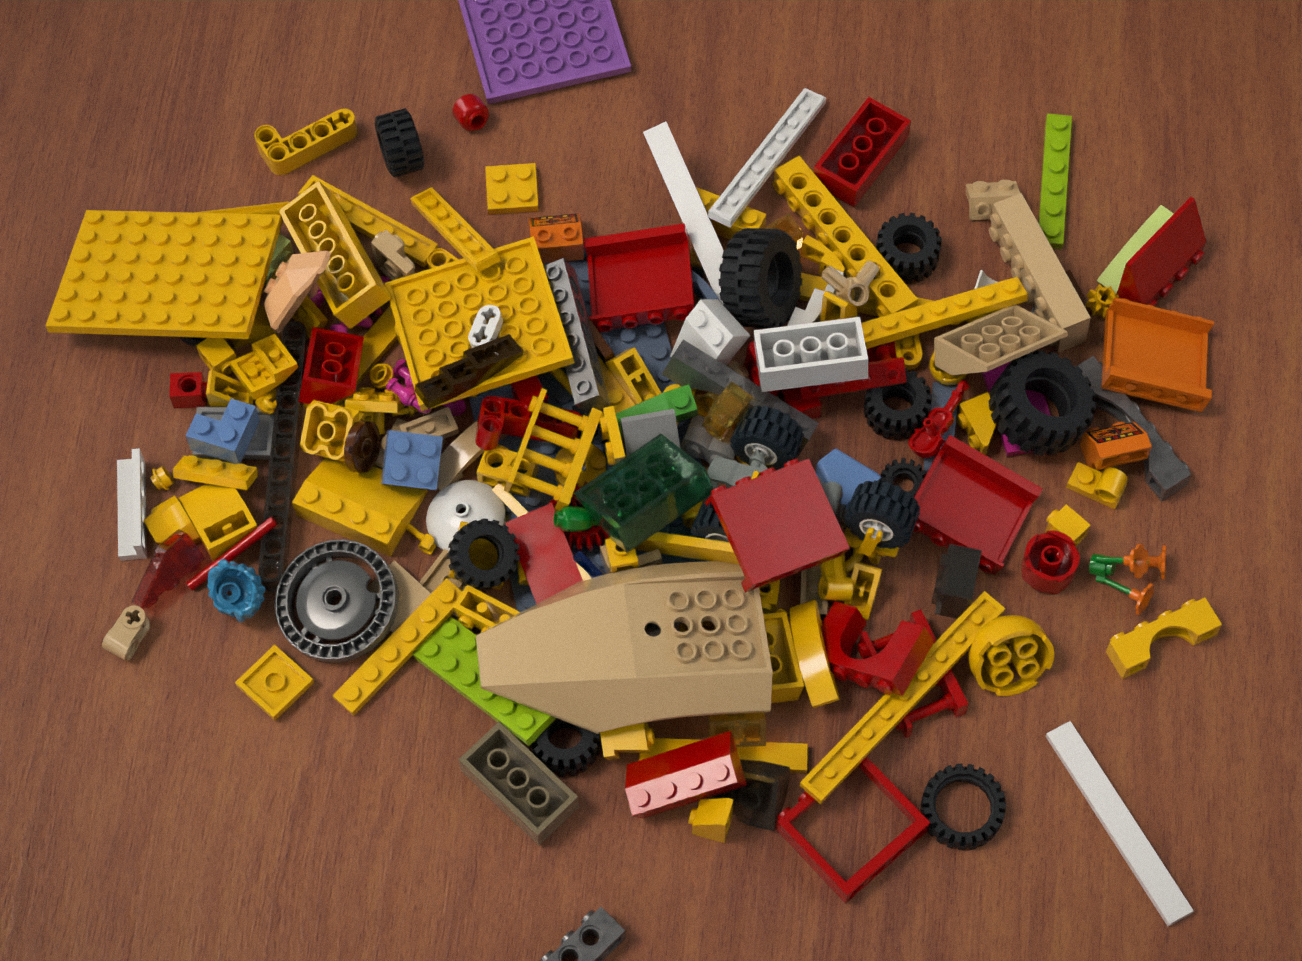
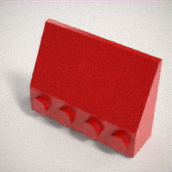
(1164, 257)

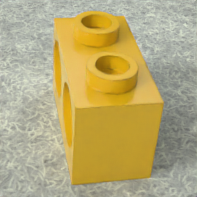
(493, 476)

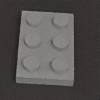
(261, 441)

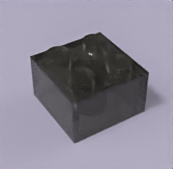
(955, 580)

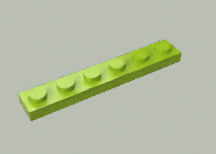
(1055, 178)

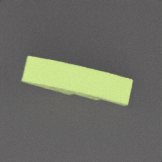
(1113, 273)

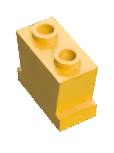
(627, 739)

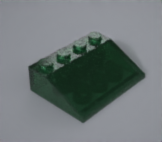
(645, 492)

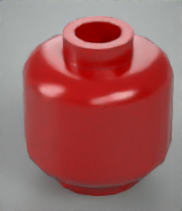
(470, 112)

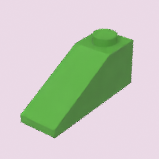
(679, 399)

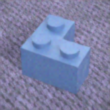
(224, 438)

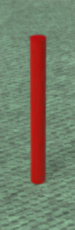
(234, 551)

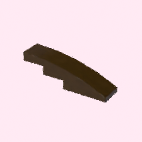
(474, 368)

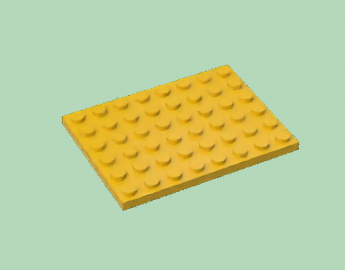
(165, 274)

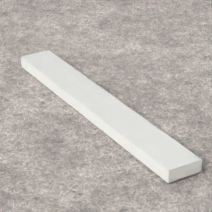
(766, 157)
(687, 201)
(1119, 824)

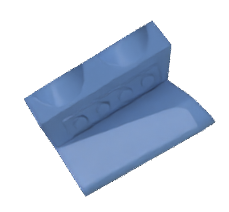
(845, 471)

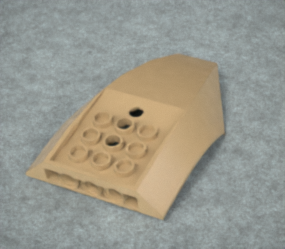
(597, 667)

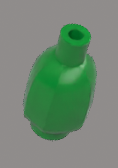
(573, 519)

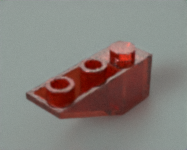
(168, 565)

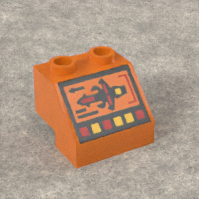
(558, 237)
(1115, 445)

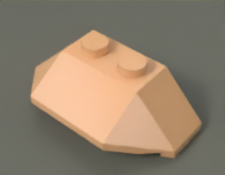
(292, 286)

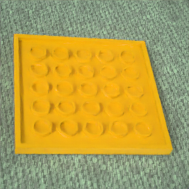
(441, 303)

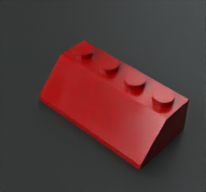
(683, 775)

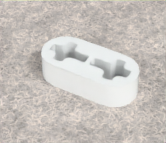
(481, 327)

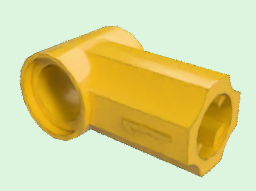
(834, 581)

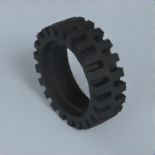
(986, 784)

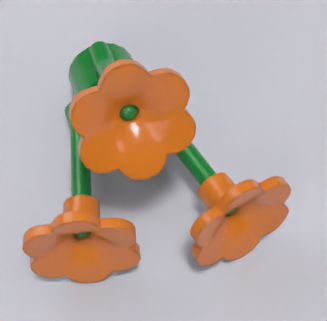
(1138, 561)

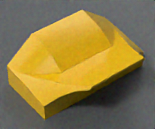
(167, 519)

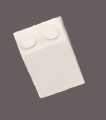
(713, 331)

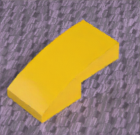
(820, 254)

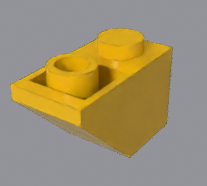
(977, 421)

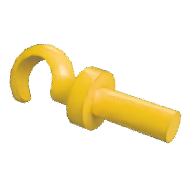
(410, 410)

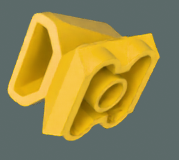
(327, 428)

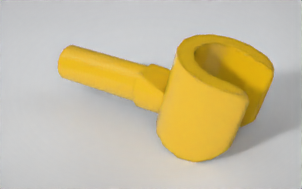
(427, 541)

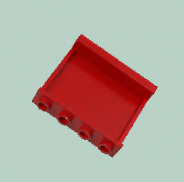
(640, 277)
(973, 503)
(778, 523)

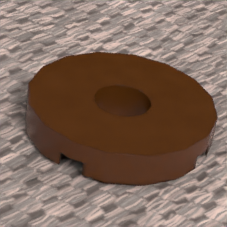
(360, 446)

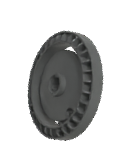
(319, 591)

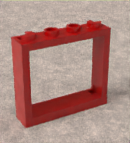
(877, 864)

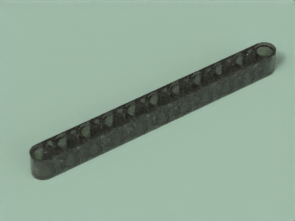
(284, 465)

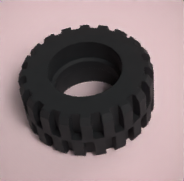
(760, 277)
(1025, 423)

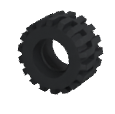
(399, 142)
(914, 231)
(897, 422)
(505, 547)
(566, 759)

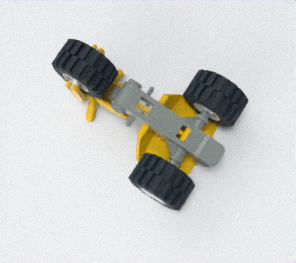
(878, 515)

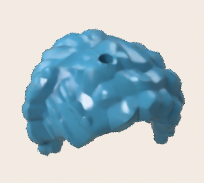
(245, 589)

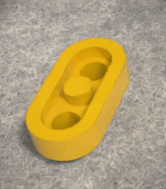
(909, 347)

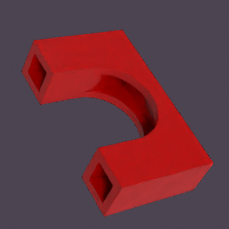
(890, 668)

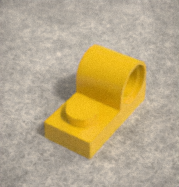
(1098, 486)

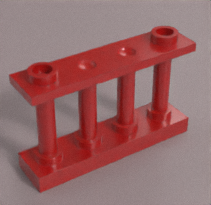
(883, 370)
(953, 696)

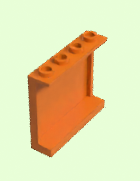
(1156, 354)

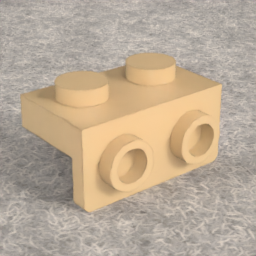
(983, 196)

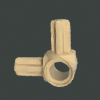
(859, 283)

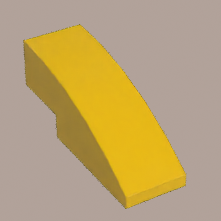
(836, 308)

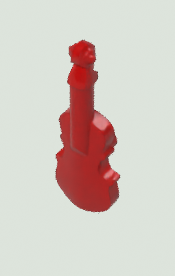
(928, 439)

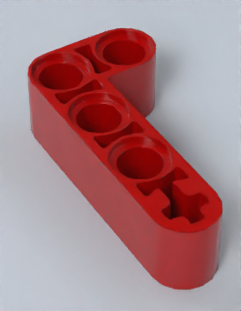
(512, 417)

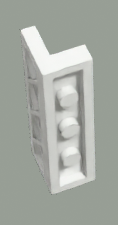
(132, 507)

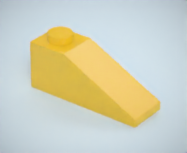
(633, 375)

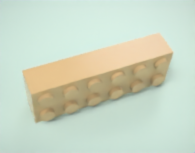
(1038, 269)

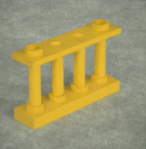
(569, 470)

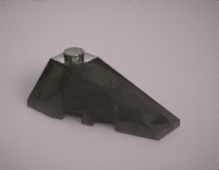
(763, 796)

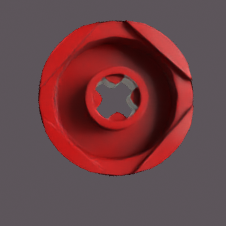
(1049, 576)

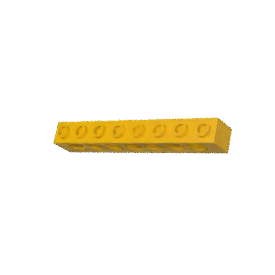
(842, 228)

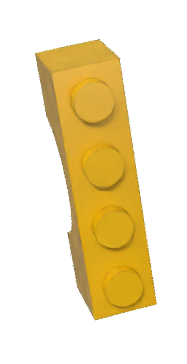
(1192, 622)

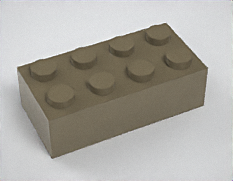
(519, 783)

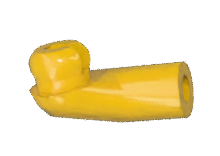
(267, 402)

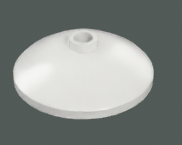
(475, 496)

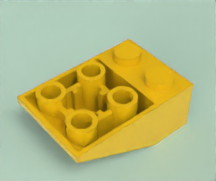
(218, 517)

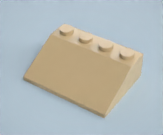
(994, 341)

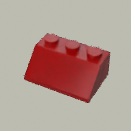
(330, 366)

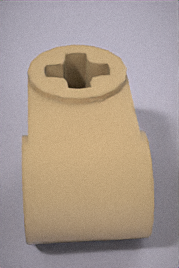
(125, 637)

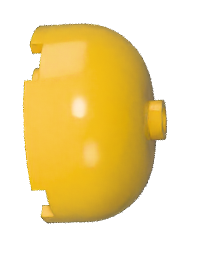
(1008, 641)

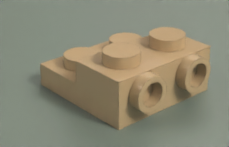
(391, 256)

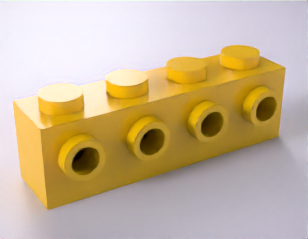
(481, 610)

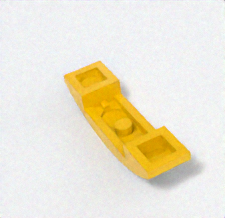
(812, 654)

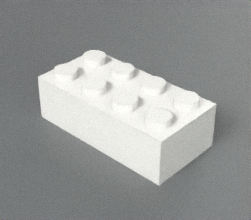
(811, 354)

